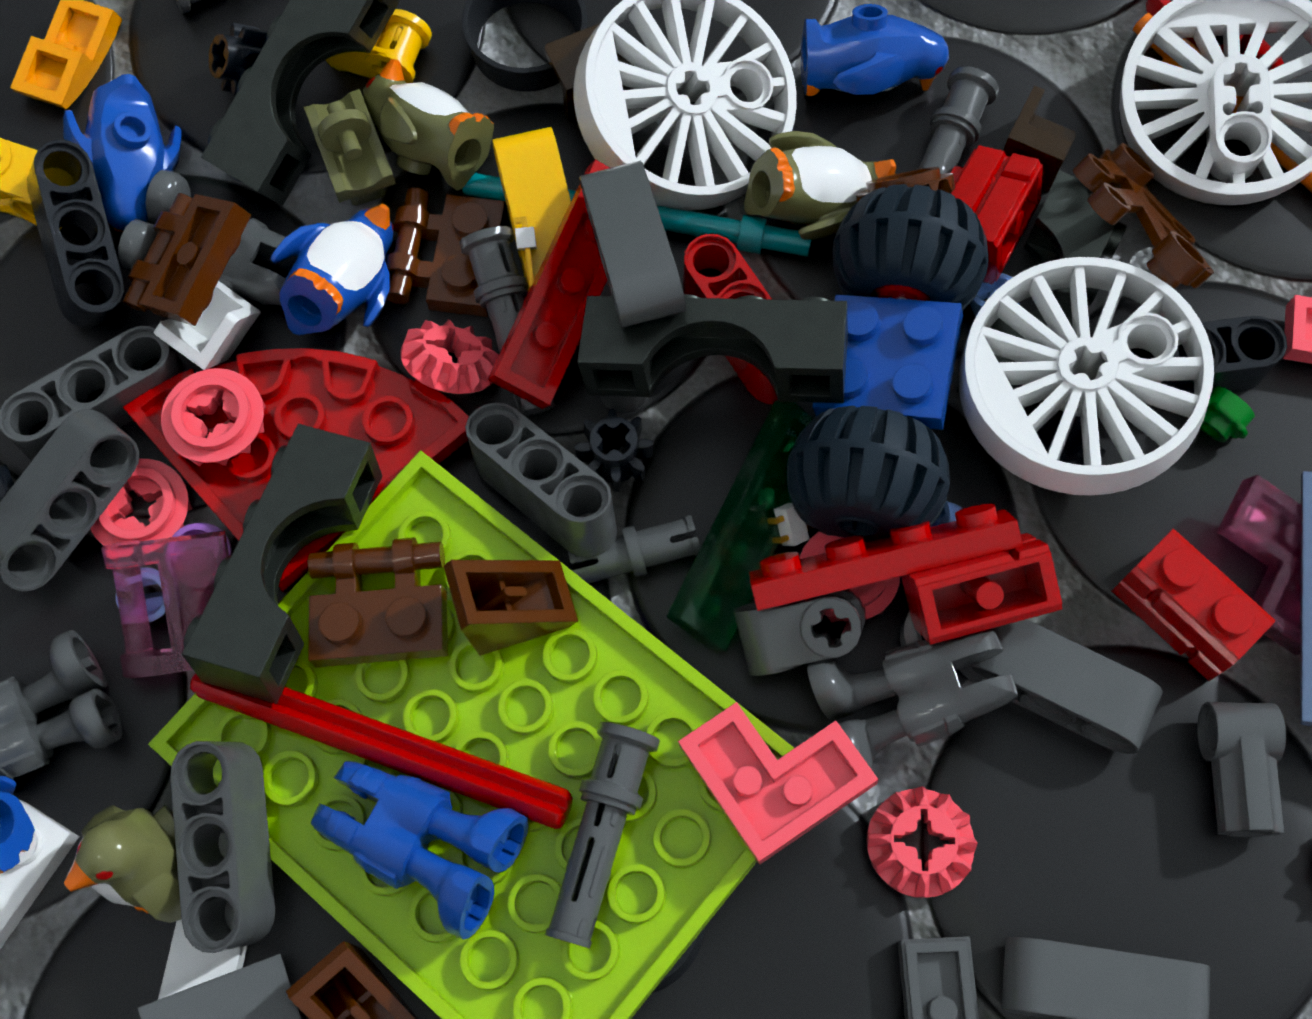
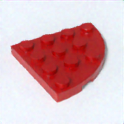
(323, 392)

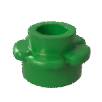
(1226, 415)

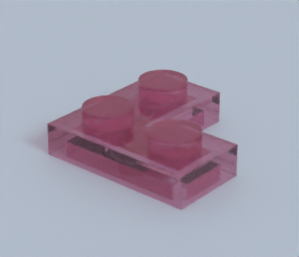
(1269, 528)

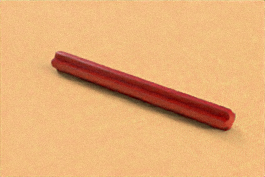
(401, 751)

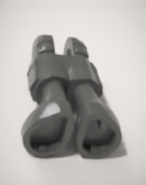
(242, 269)
(927, 690)
(90, 715)

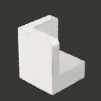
(216, 332)

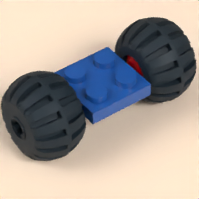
(907, 274)

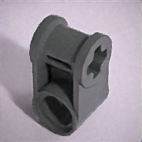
(792, 635)

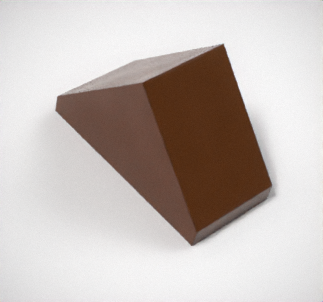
(509, 600)
(347, 987)

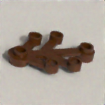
(1120, 188)

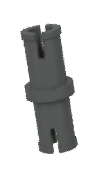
(639, 550)

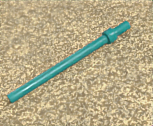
(749, 234)

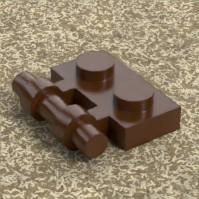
(186, 257)
(450, 275)
(377, 623)

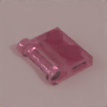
(187, 582)

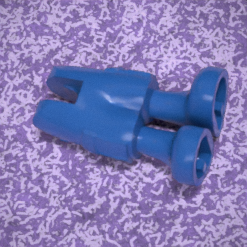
(398, 834)

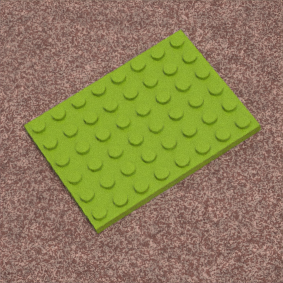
(527, 711)

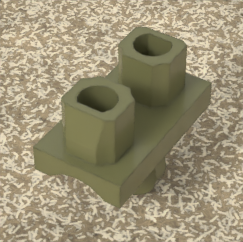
(350, 149)

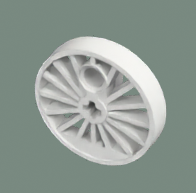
(675, 68)
(1209, 95)
(1059, 368)

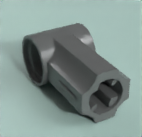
(1244, 752)

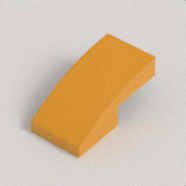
(70, 54)

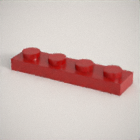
(553, 310)
(909, 550)

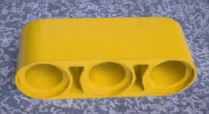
(533, 187)

